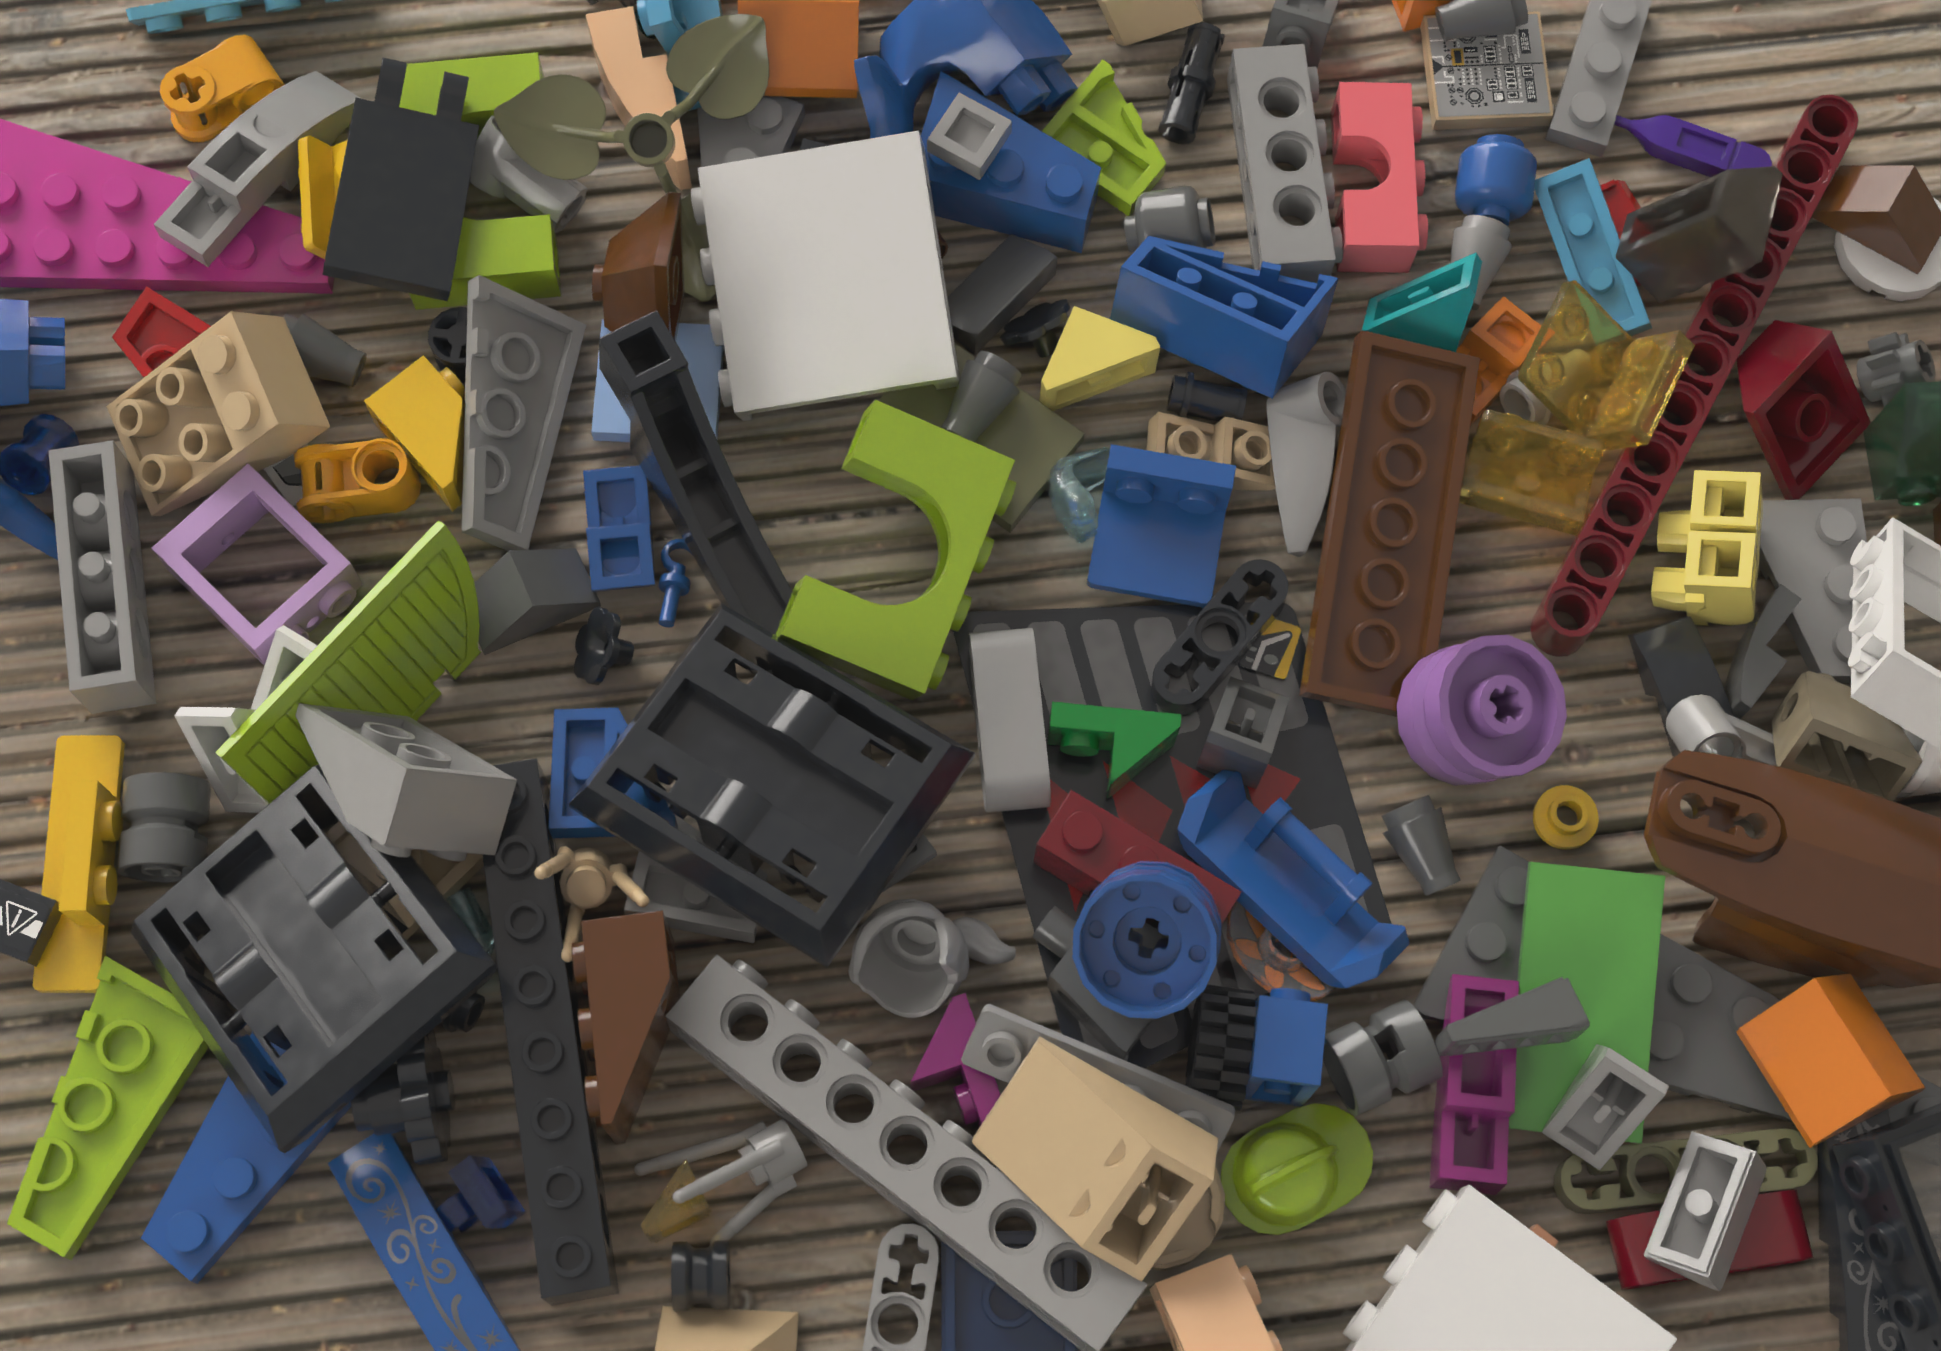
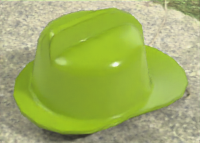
(1296, 1169)

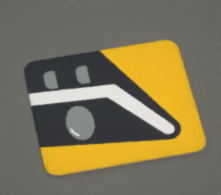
(1273, 650)

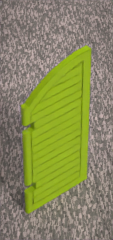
(374, 660)

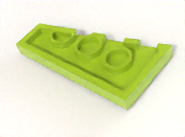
(119, 1085)

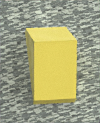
(1095, 358)

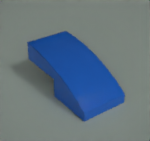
(619, 528)

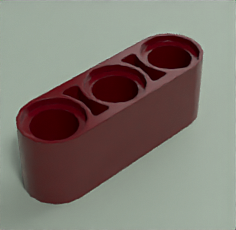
(1771, 1238)

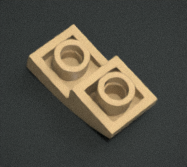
(1226, 442)

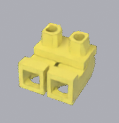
(1721, 550)

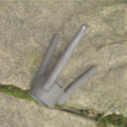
(768, 1156)

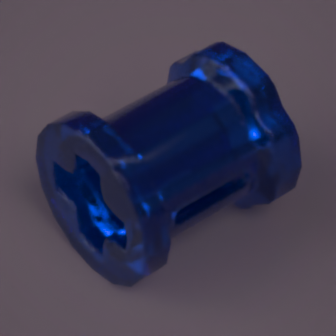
(27, 463)

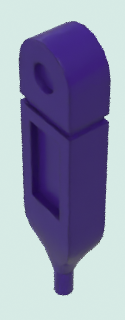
(1693, 145)

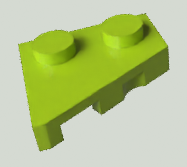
(1110, 134)

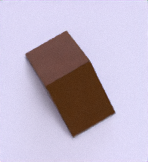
(1883, 210)

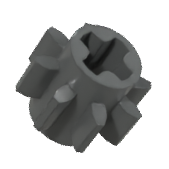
(1892, 365)

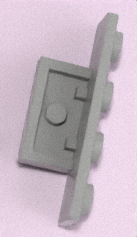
(1005, 1039)

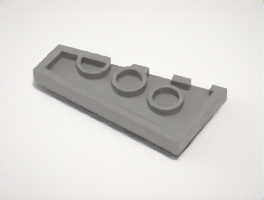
(514, 404)

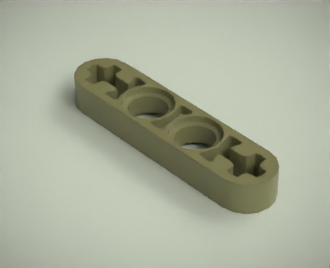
(1670, 1153)

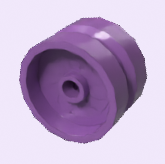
(1481, 710)

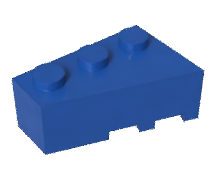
(1029, 189)
(1222, 314)

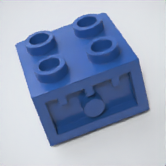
(1160, 526)

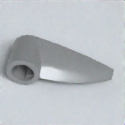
(1302, 452)

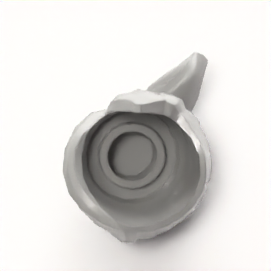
(918, 957)

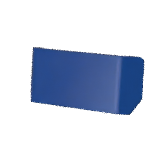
(1289, 882)

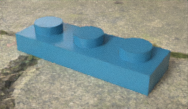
(1589, 242)

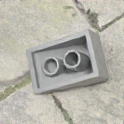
(408, 783)

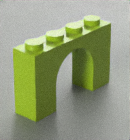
(508, 251)
(959, 492)

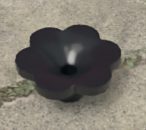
(1037, 327)
(600, 646)

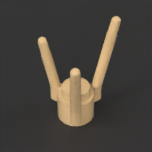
(585, 884)

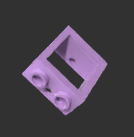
(224, 520)

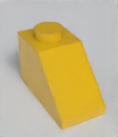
(426, 418)

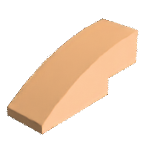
(635, 82)

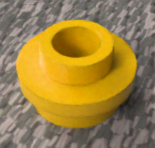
(1553, 830)

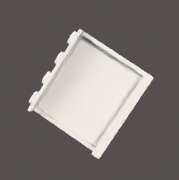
(825, 274)
(1495, 1288)

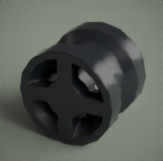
(448, 340)
(701, 1275)

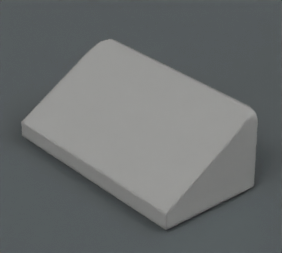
(1706, 1210)

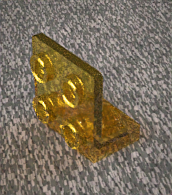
(1600, 375)

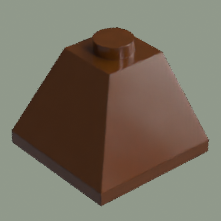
(644, 268)

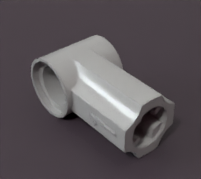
(504, 174)
(1704, 727)

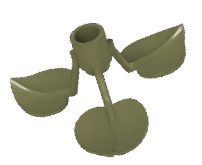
(560, 117)

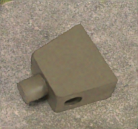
(1840, 739)

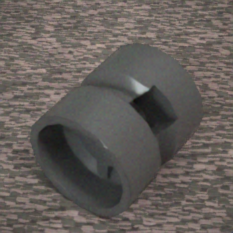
(164, 826)
(1357, 1060)

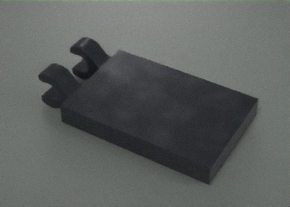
(403, 189)

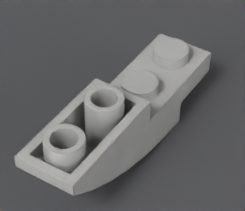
(250, 162)

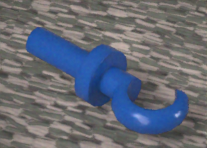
(672, 583)

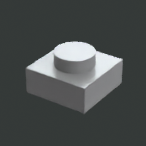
(969, 136)

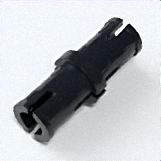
(1191, 83)

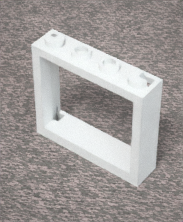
(1887, 572)

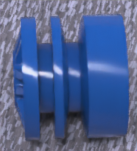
(1139, 978)

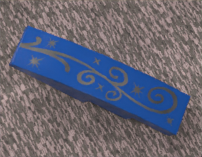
(419, 1249)

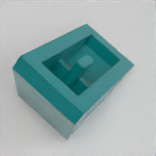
(1429, 308)

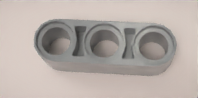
(1009, 720)

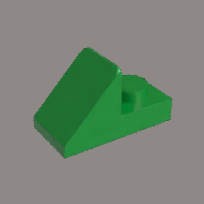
(1129, 734)

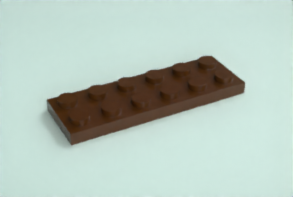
(1389, 520)

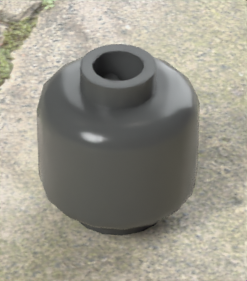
(1171, 215)

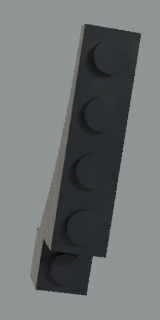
(689, 469)

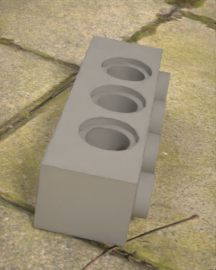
(1282, 81)
(101, 578)

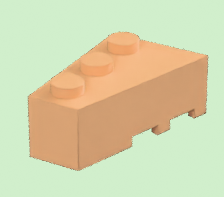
(1213, 1309)

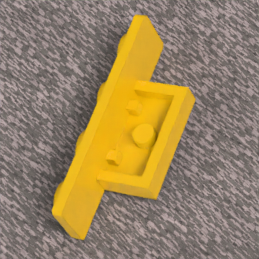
(81, 859)

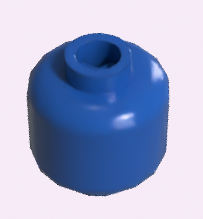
(1496, 178)

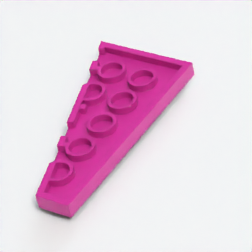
(90, 222)

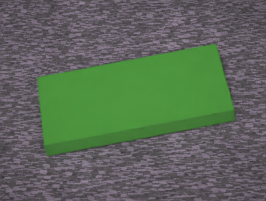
(1605, 939)

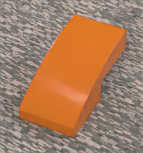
(1502, 344)

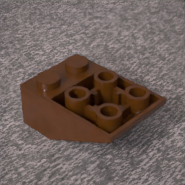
(631, 986)

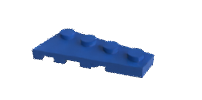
(223, 1181)

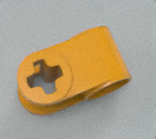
(219, 85)
(342, 478)

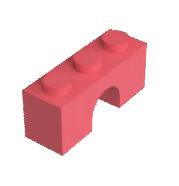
(1378, 131)

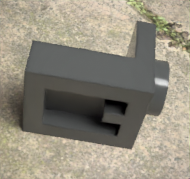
(1301, 23)

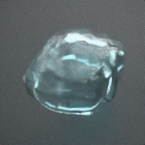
(1070, 487)

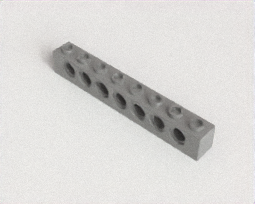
(705, 1023)

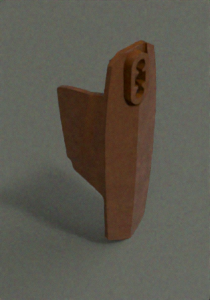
(1822, 886)

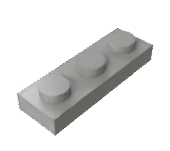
(1597, 74)

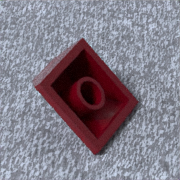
(1799, 402)

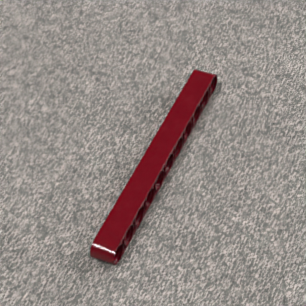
(1716, 350)

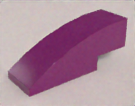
(1473, 1098)

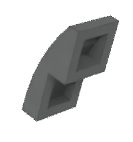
(1754, 662)

